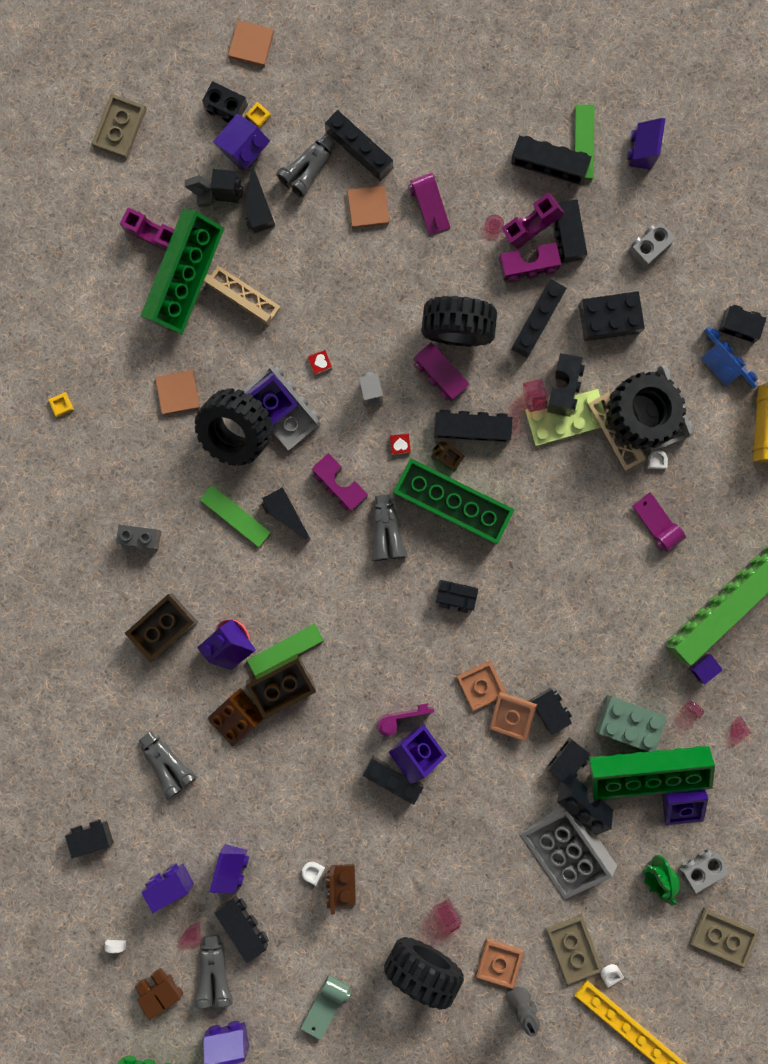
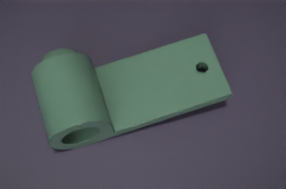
(324, 1007)

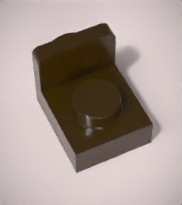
(447, 455)

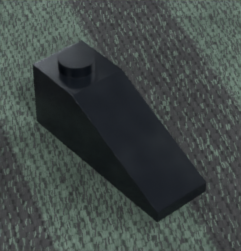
(257, 209)
(281, 508)

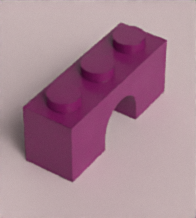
(144, 229)
(523, 230)
(514, 267)
(326, 471)

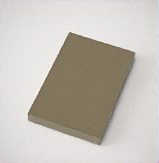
(119, 126)
(724, 937)
(574, 949)

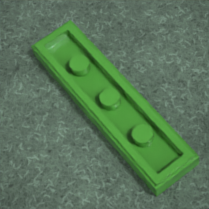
(585, 134)
(235, 516)
(285, 649)

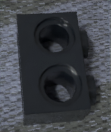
(227, 100)

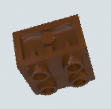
(236, 717)
(342, 886)

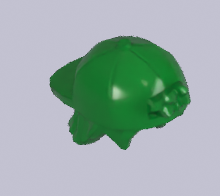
(662, 880)

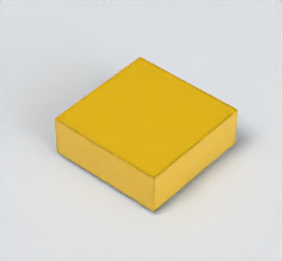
(258, 115)
(60, 404)

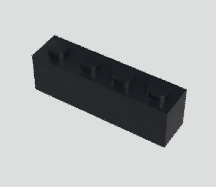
(359, 145)
(551, 160)
(538, 318)
(472, 426)

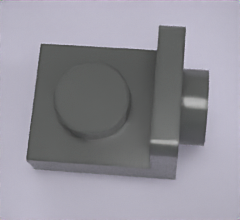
(201, 188)

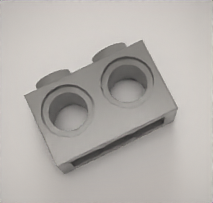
(653, 246)
(370, 389)
(706, 876)

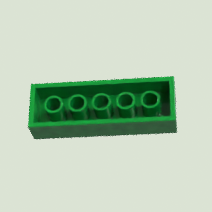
(182, 271)
(453, 501)
(652, 772)

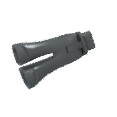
(314, 159)
(385, 519)
(159, 756)
(213, 963)
(526, 1009)

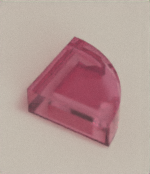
(739, 730)
(192, 934)

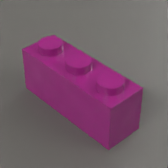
(440, 372)

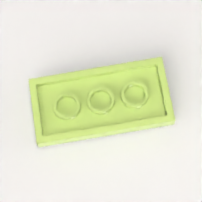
(552, 427)

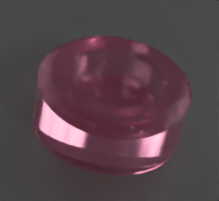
(494, 224)
(694, 709)

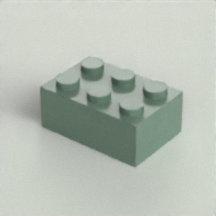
(631, 724)

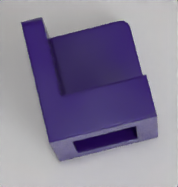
(705, 668)

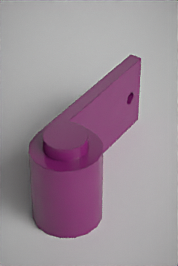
(430, 203)
(658, 523)
(388, 725)

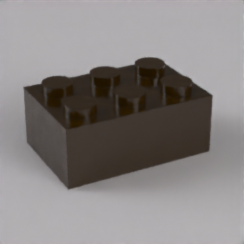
(161, 627)
(280, 686)

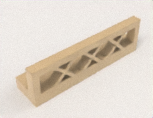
(237, 299)
(636, 453)

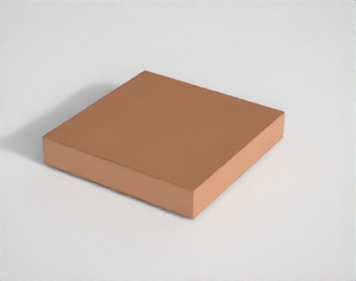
(251, 43)
(368, 206)
(177, 392)
(480, 685)
(513, 716)
(499, 963)

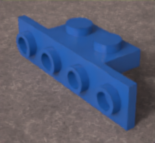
(724, 363)

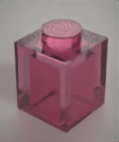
(535, 395)
(447, 916)

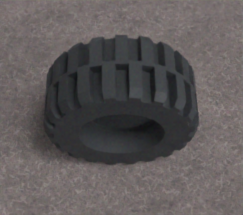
(459, 321)
(665, 398)
(246, 413)
(423, 973)

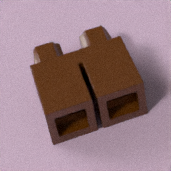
(159, 996)

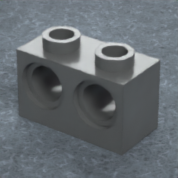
(138, 536)

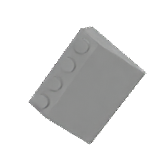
(571, 852)

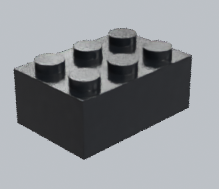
(611, 316)

